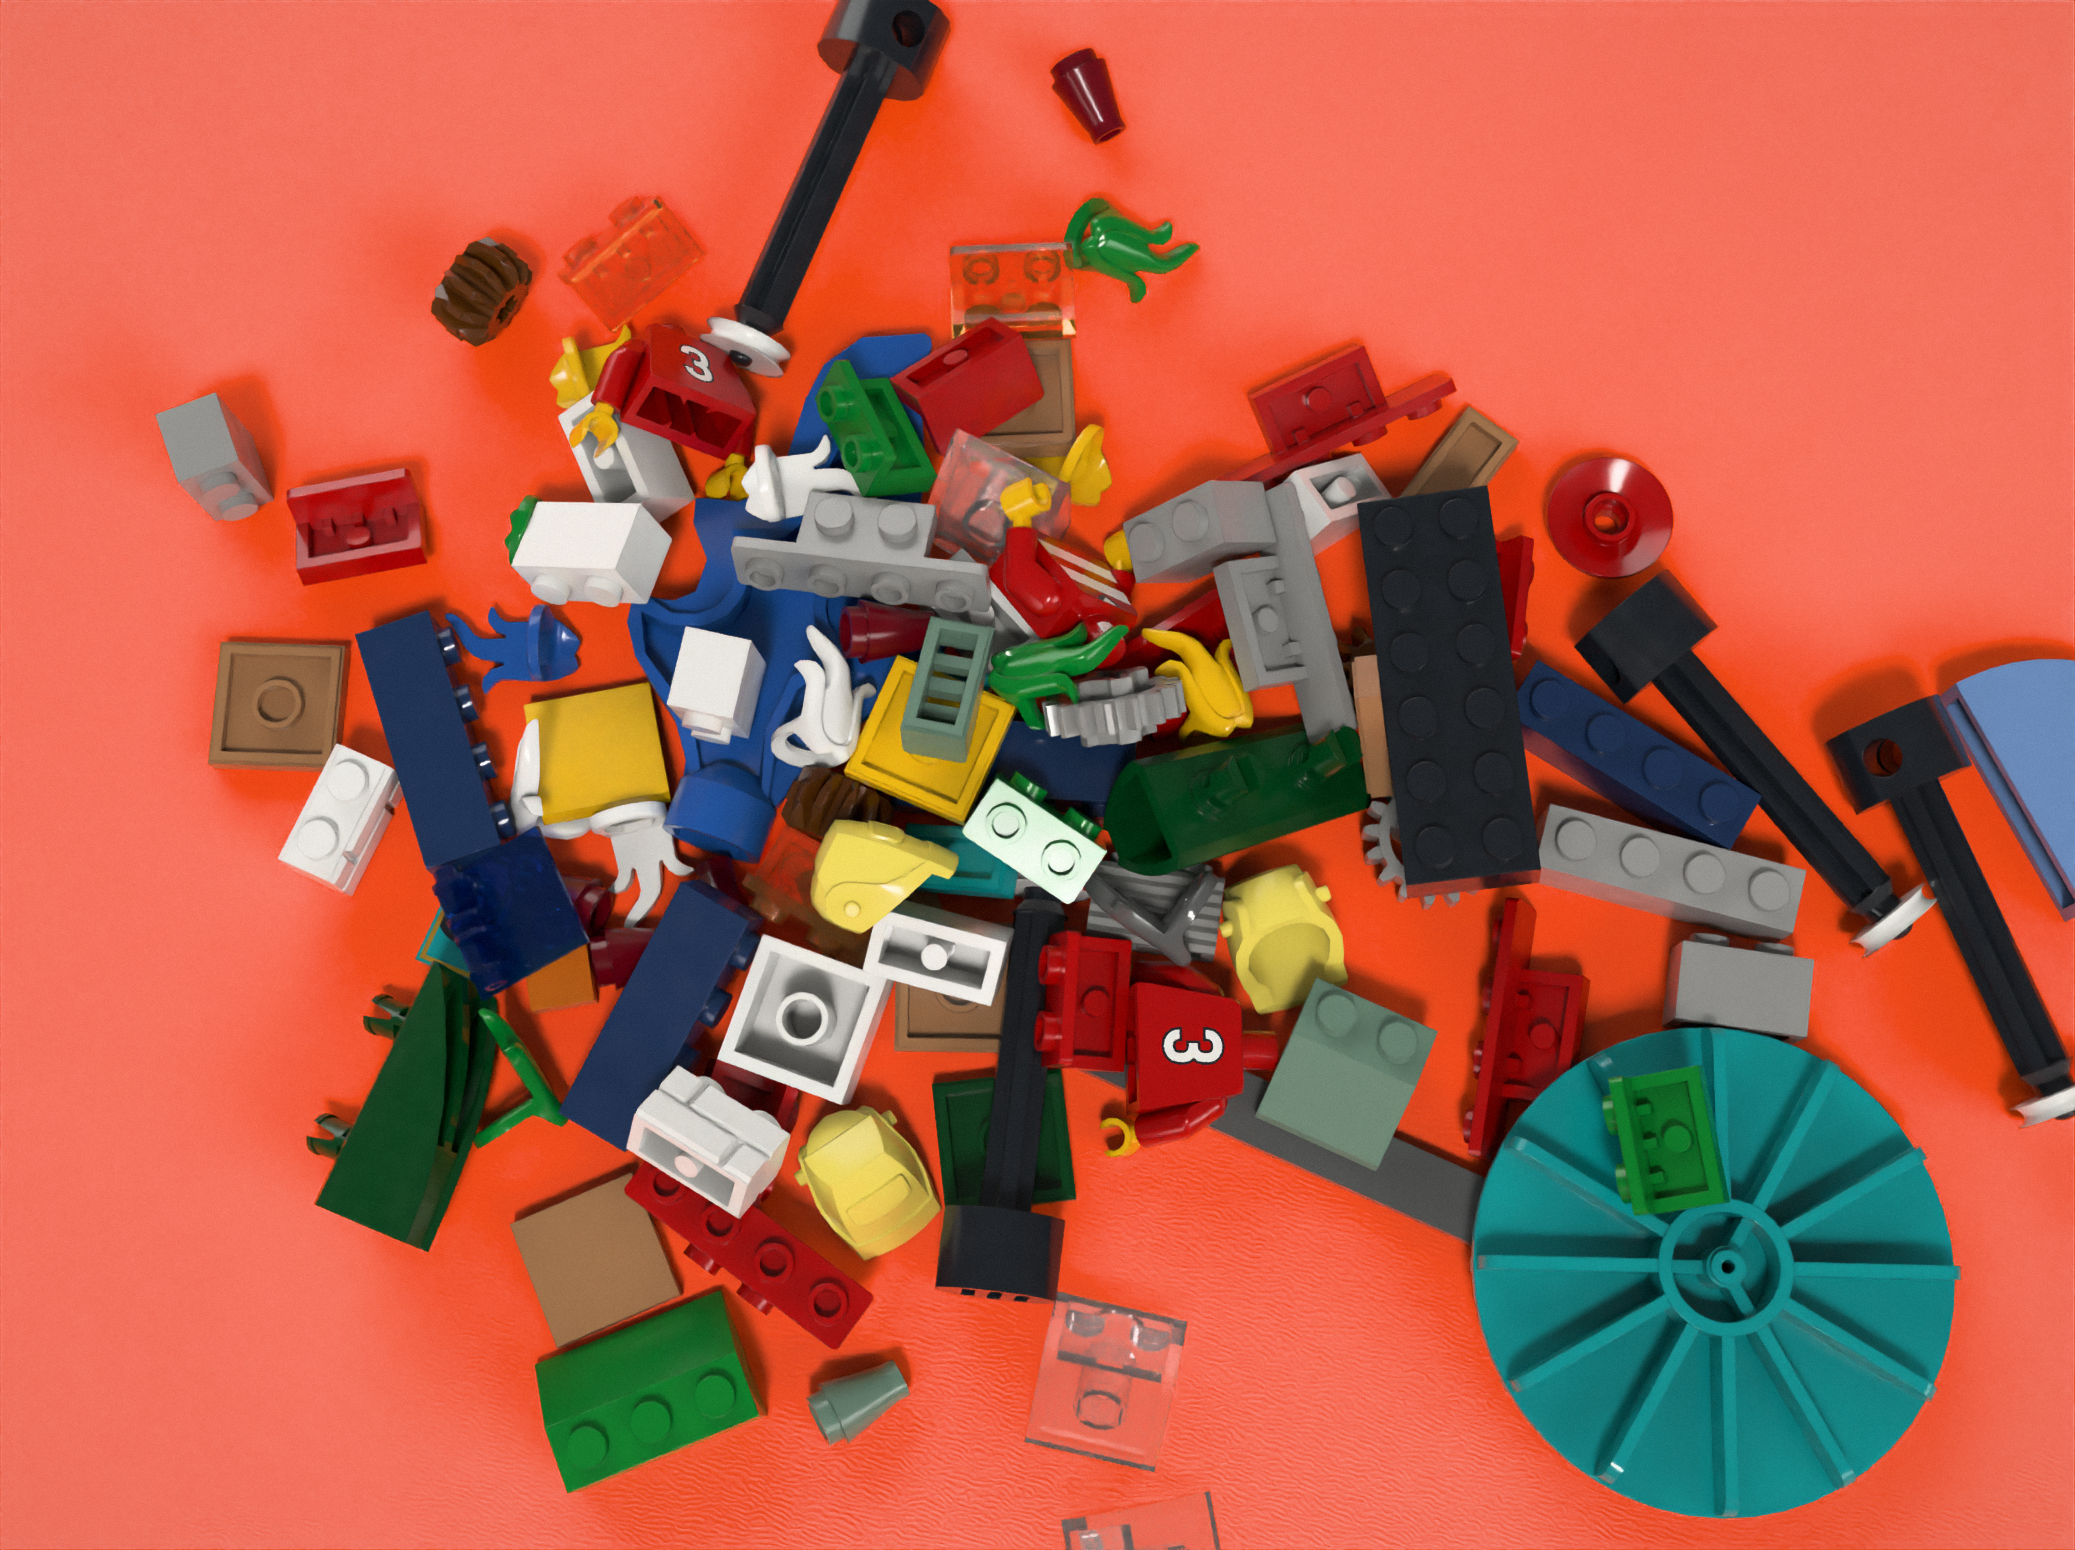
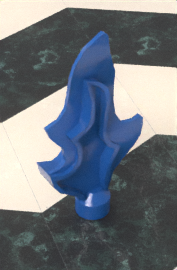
(734, 789)

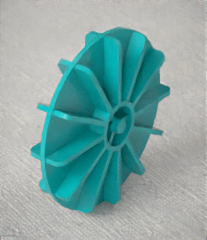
(1725, 1345)

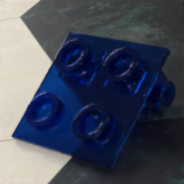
(509, 912)

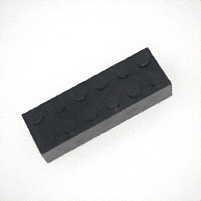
(1448, 693)

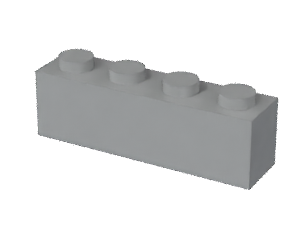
(1668, 875)

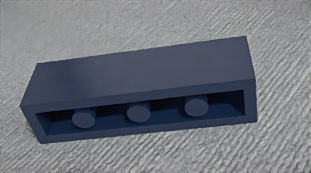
(434, 741)
(1630, 762)
(1062, 766)
(664, 1008)

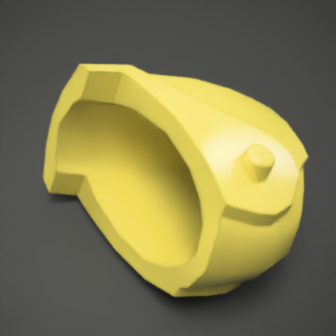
(870, 870)
(1281, 937)
(867, 1181)

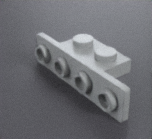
(864, 552)
(1283, 621)

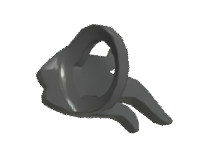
(1162, 934)

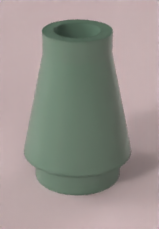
(856, 1401)

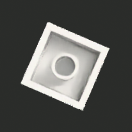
(805, 1020)

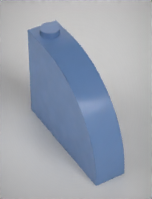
(2022, 742)

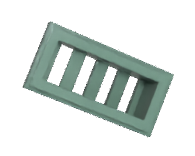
(941, 729)

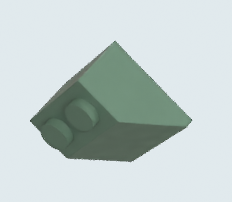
(1346, 1074)

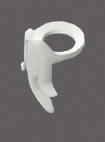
(782, 485)
(829, 710)
(524, 802)
(639, 845)

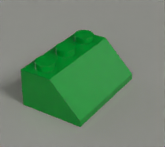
(646, 1392)

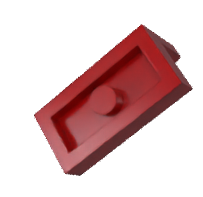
(971, 383)

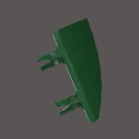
(1231, 796)
(419, 1115)

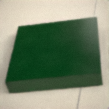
(962, 1131)

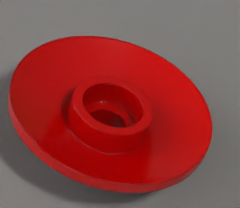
(1616, 491)

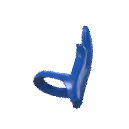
(530, 651)

